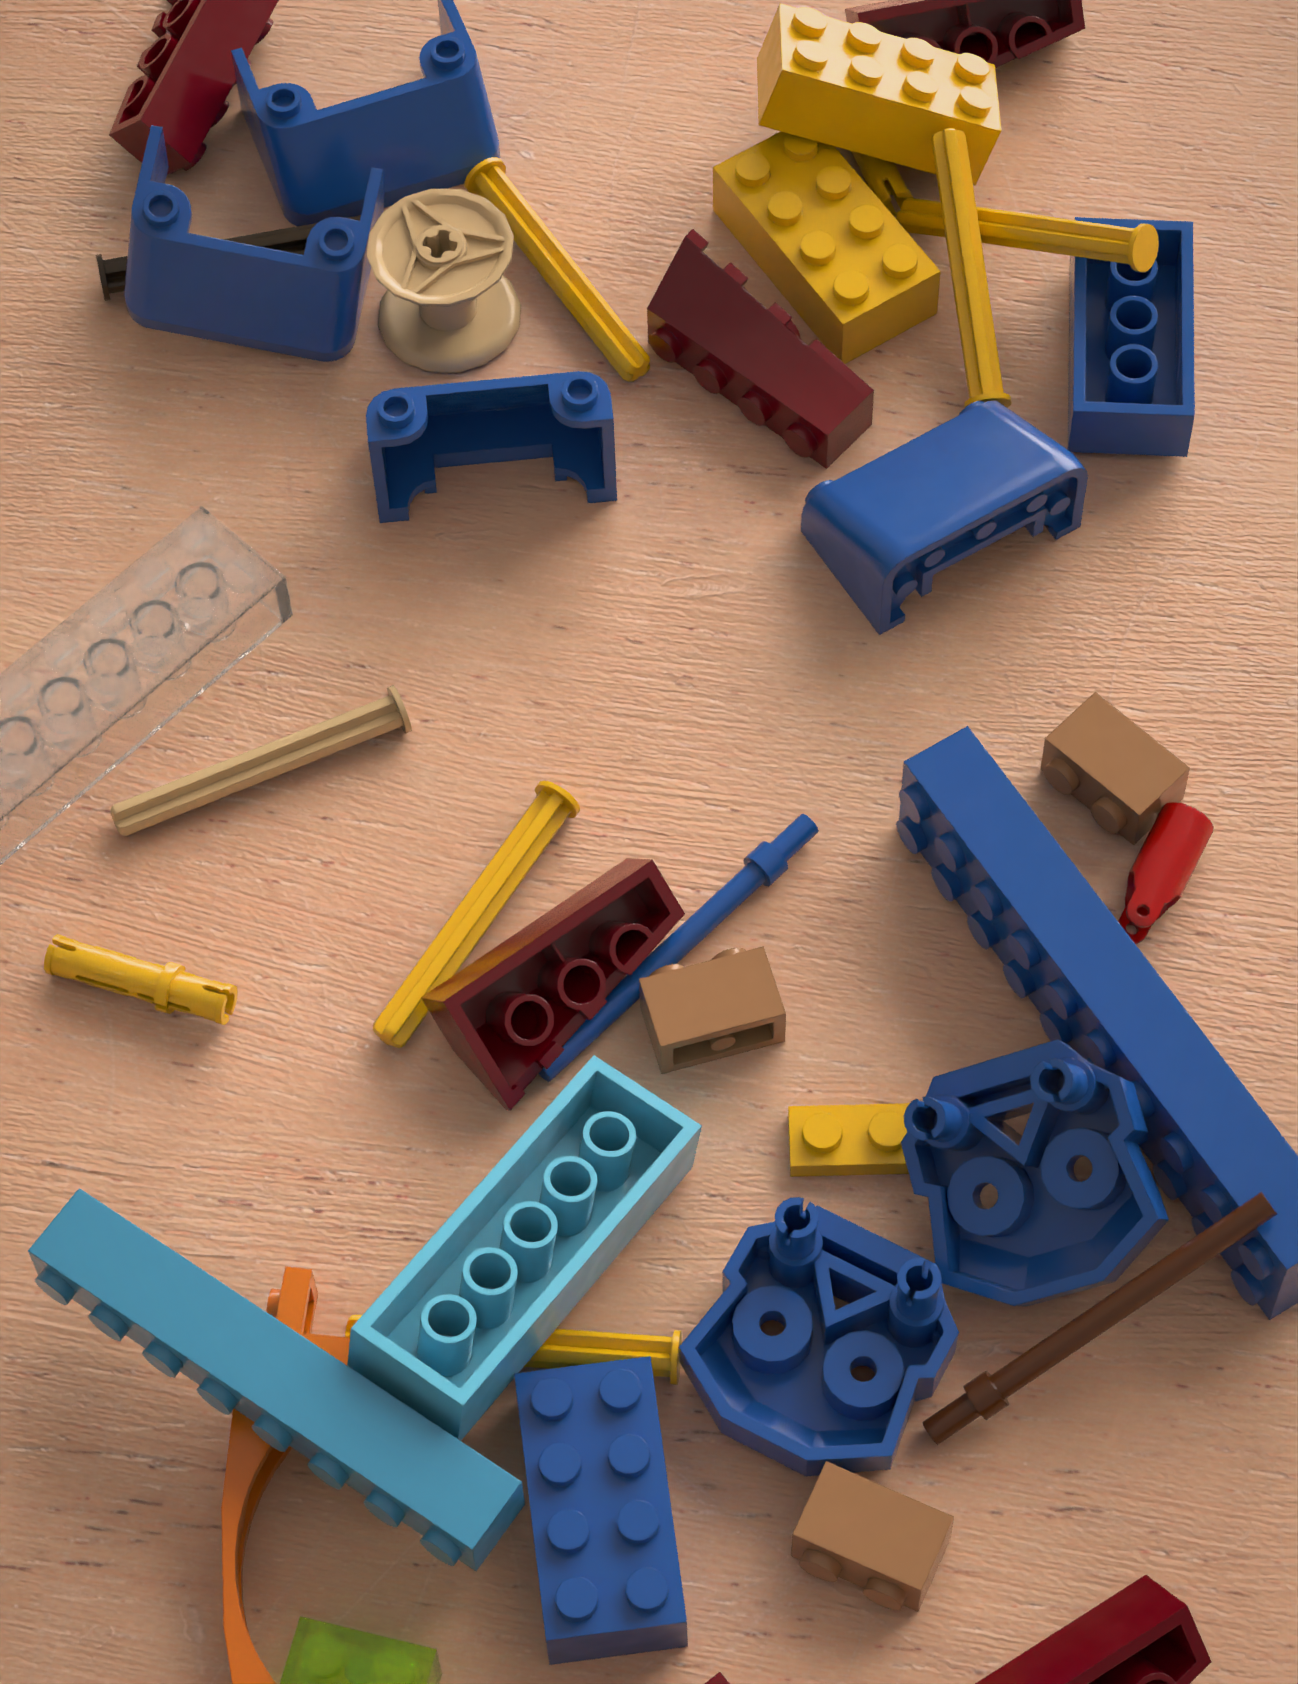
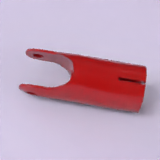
(1164, 865)

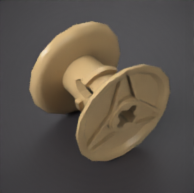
(444, 280)

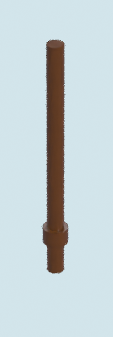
(989, 1393)

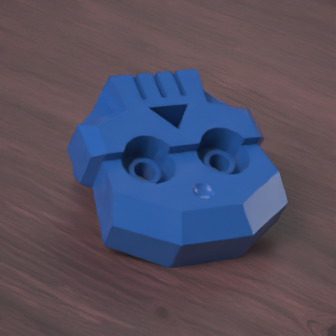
(1047, 1226)
(796, 1389)

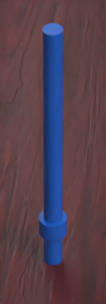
(761, 867)

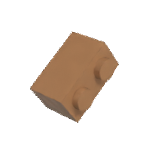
(1113, 768)
(712, 1008)
(870, 1538)

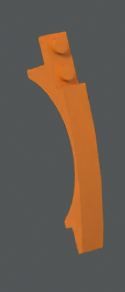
(249, 1471)

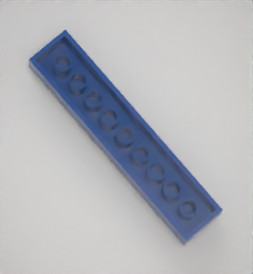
(1105, 1002)

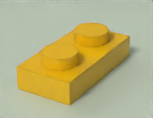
(846, 1139)

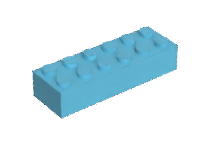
(524, 1248)

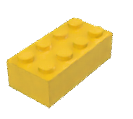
(873, 90)
(826, 242)

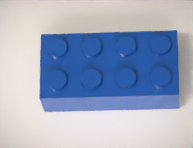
(1133, 349)
(601, 1511)

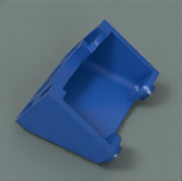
(491, 423)
(939, 503)

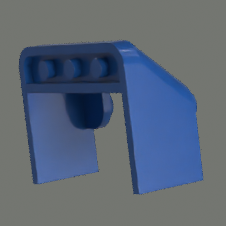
(416, 132)
(242, 290)

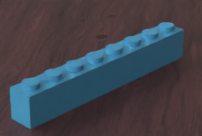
(278, 1381)

